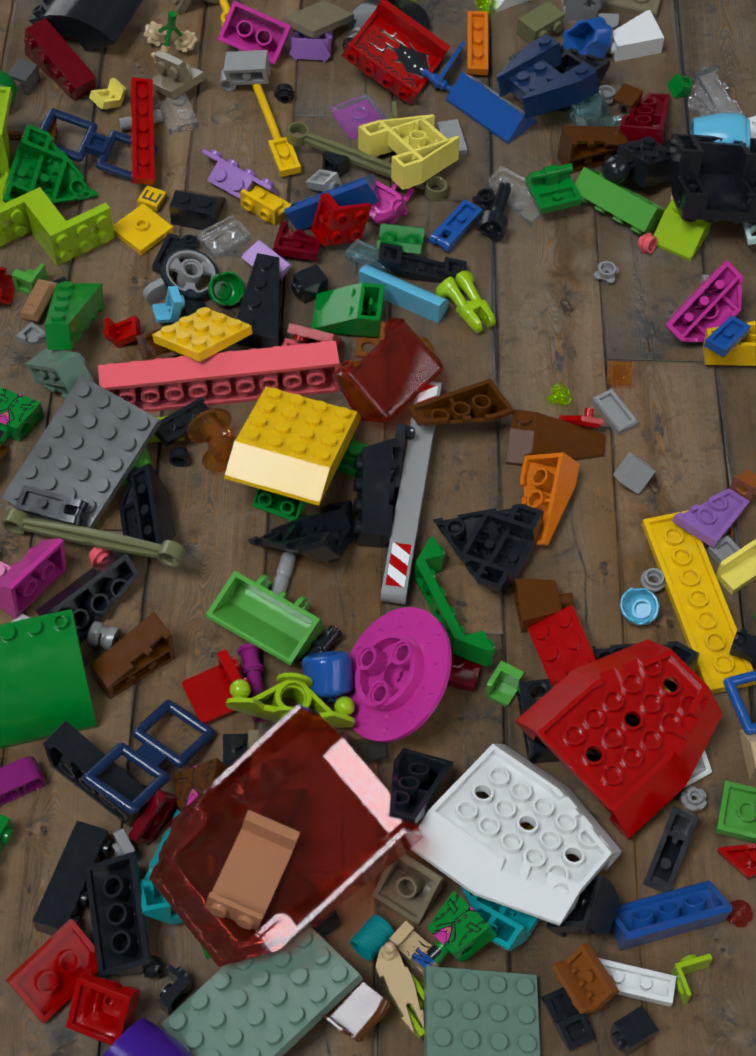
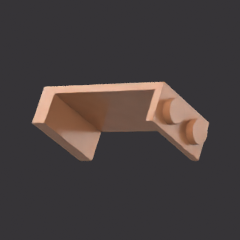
(252, 871)

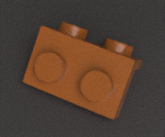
(585, 980)

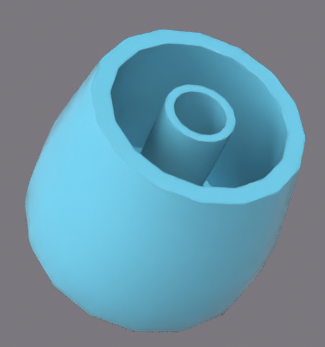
(727, 125)

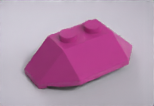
(708, 305)

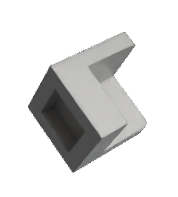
(634, 472)

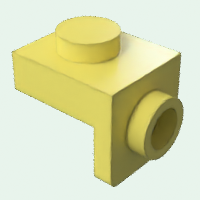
(110, 97)

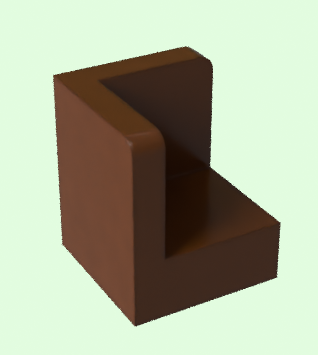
(628, 97)

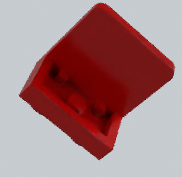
(211, 688)

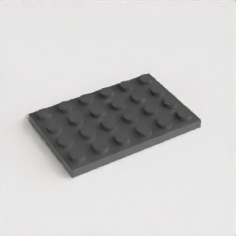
(86, 450)

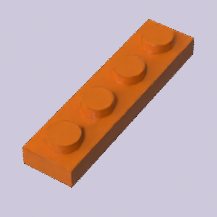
(477, 43)

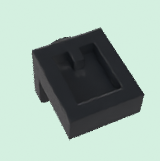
(175, 993)

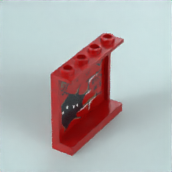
(395, 51)

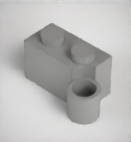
(245, 69)

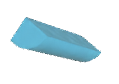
(406, 294)

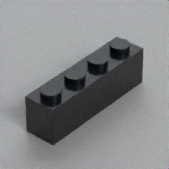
(68, 886)

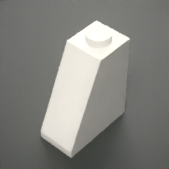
(637, 38)

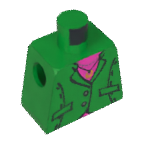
(17, 415)
(458, 930)

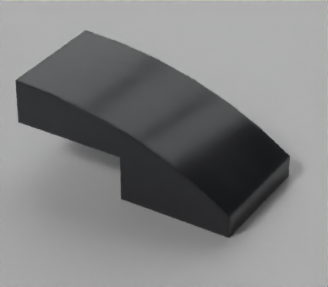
(569, 1023)

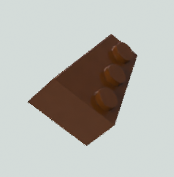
(134, 656)

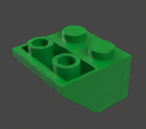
(278, 504)

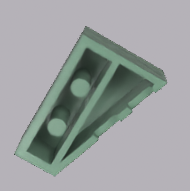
(58, 370)

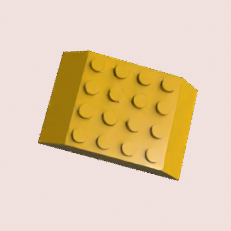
(291, 445)

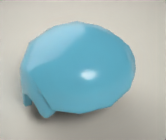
(639, 606)

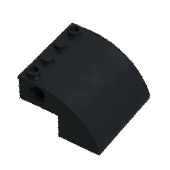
(90, 21)
(713, 179)

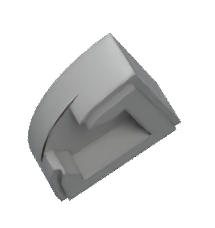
(31, 335)

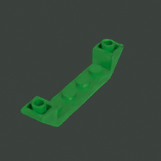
(473, 646)

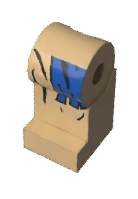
(412, 948)

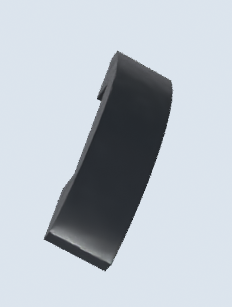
(418, 267)

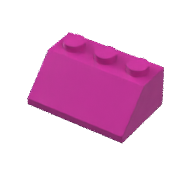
(253, 31)
(32, 576)

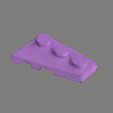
(713, 518)

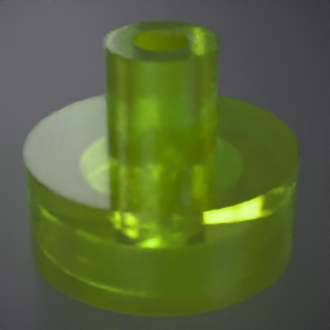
(485, 4)
(559, 394)

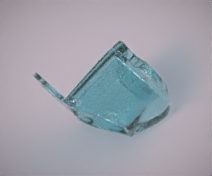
(593, 112)

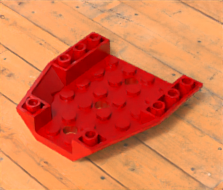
(639, 764)

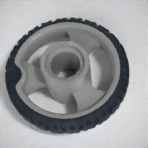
(196, 266)

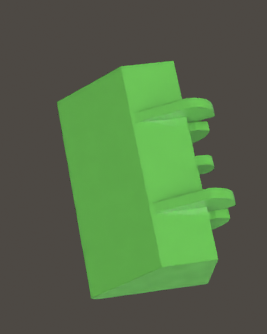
(265, 617)

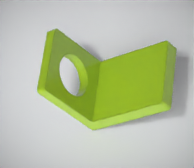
(688, 965)

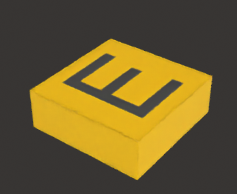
(152, 198)

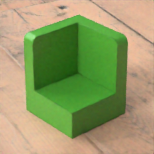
(26, 280)
(503, 684)

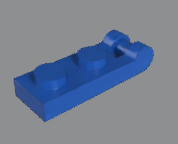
(456, 225)

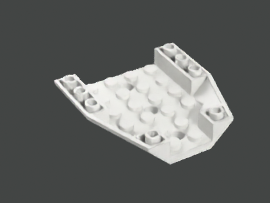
(497, 859)

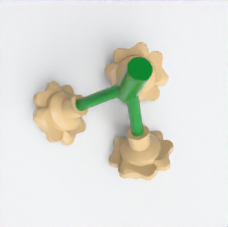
(156, 34)

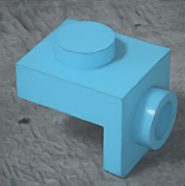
(171, 309)

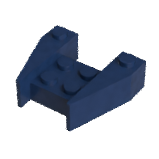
(540, 85)

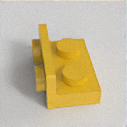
(264, 204)

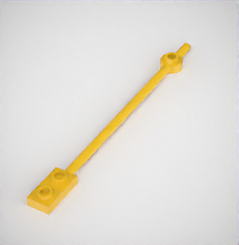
(280, 149)

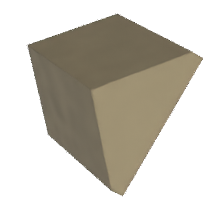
(409, 888)

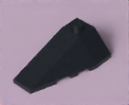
(417, 784)

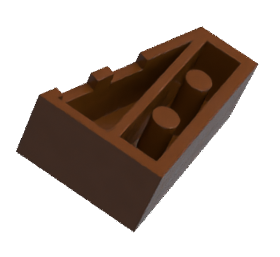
(588, 145)

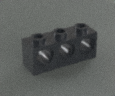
(525, 691)

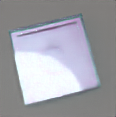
(356, 113)

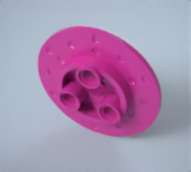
(399, 673)

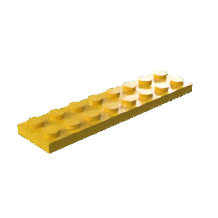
(696, 600)

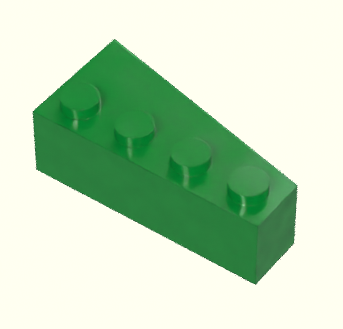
(70, 313)

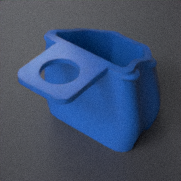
(590, 37)

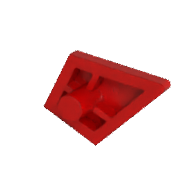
(585, 421)
(741, 858)

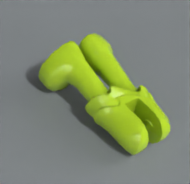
(471, 310)

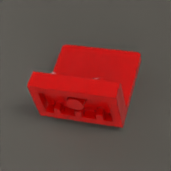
(338, 223)

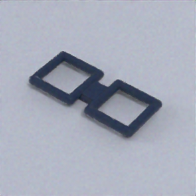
(93, 142)
(149, 756)

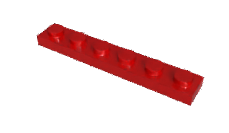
(142, 131)

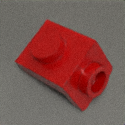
(122, 332)

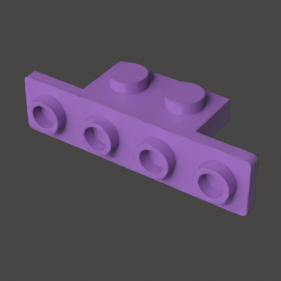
(231, 178)

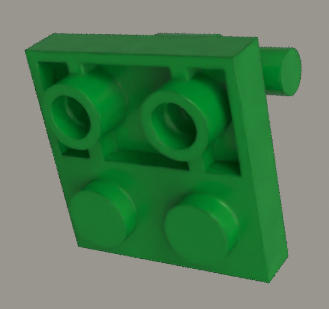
(553, 188)

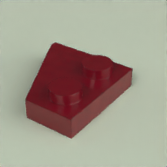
(296, 243)
(154, 818)

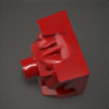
(101, 1007)

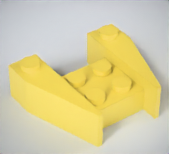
(417, 142)

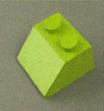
(680, 236)

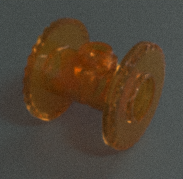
(213, 428)

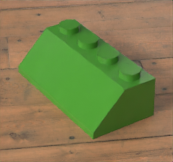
(619, 201)

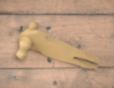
(398, 982)

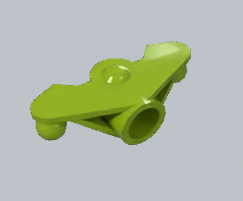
(292, 686)

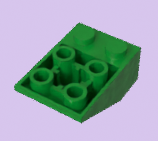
(350, 310)

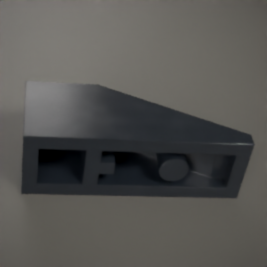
(671, 849)

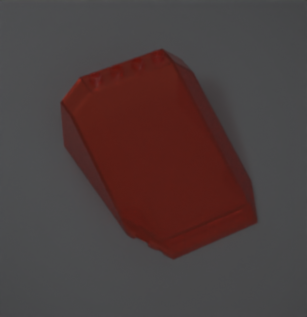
(309, 782)

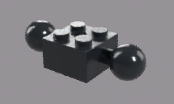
(640, 161)

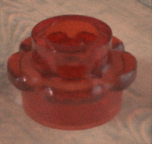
(745, 910)

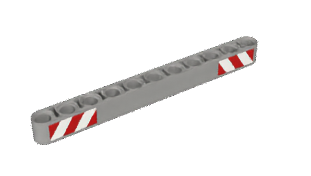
(409, 507)

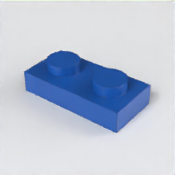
(727, 336)

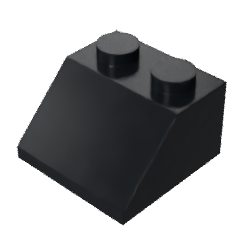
(195, 209)

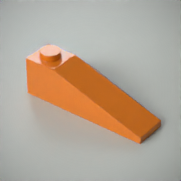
(548, 486)

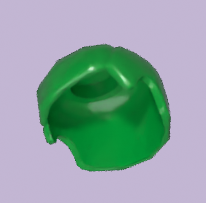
(226, 288)

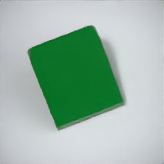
(680, 86)

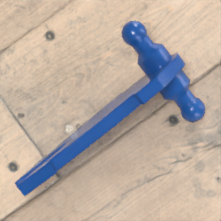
(439, 81)

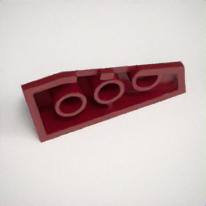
(647, 119)

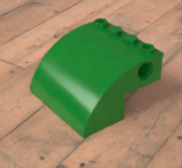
(42, 679)

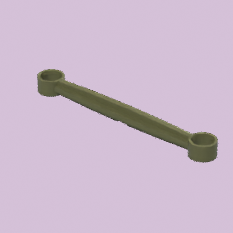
(359, 158)
(168, 553)

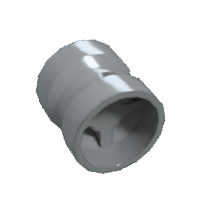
(103, 636)

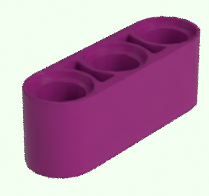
(19, 779)

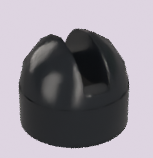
(179, 456)
(152, 971)

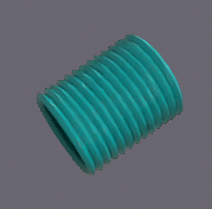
(372, 937)

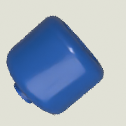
(330, 674)

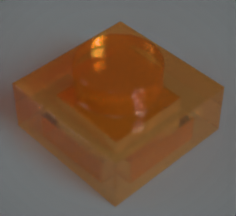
(619, 372)

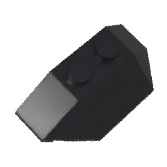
(146, 507)

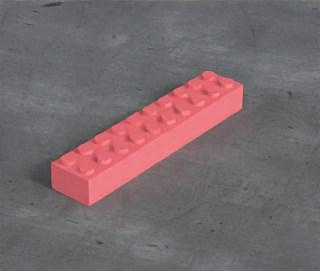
(223, 376)

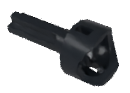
(492, 221)

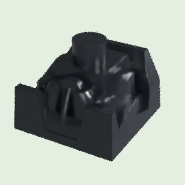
(593, 910)

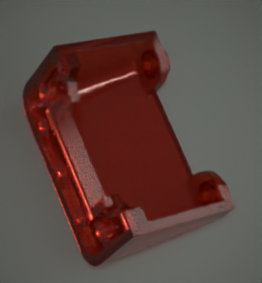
(389, 373)

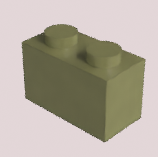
(540, 21)

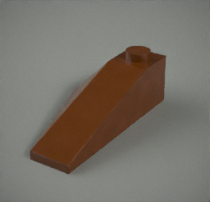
(469, 404)
(541, 434)

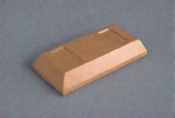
(38, 300)

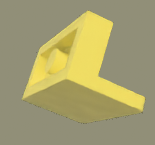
(738, 568)

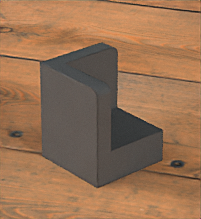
(27, 74)

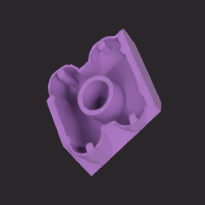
(311, 49)

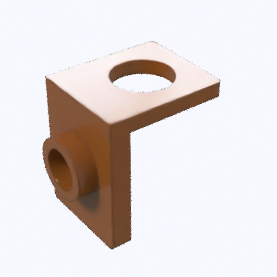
(374, 341)
(745, 484)

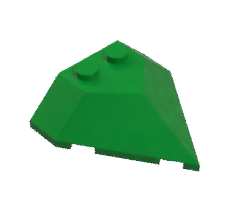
(43, 165)

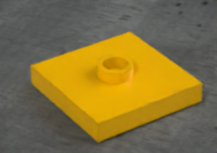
(142, 229)

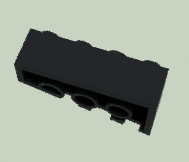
(262, 303)
(74, 755)

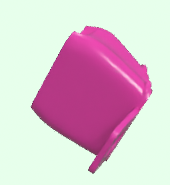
(390, 204)

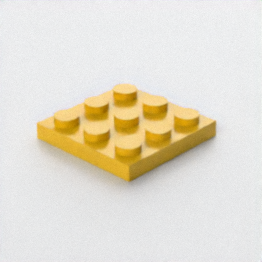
(202, 334)

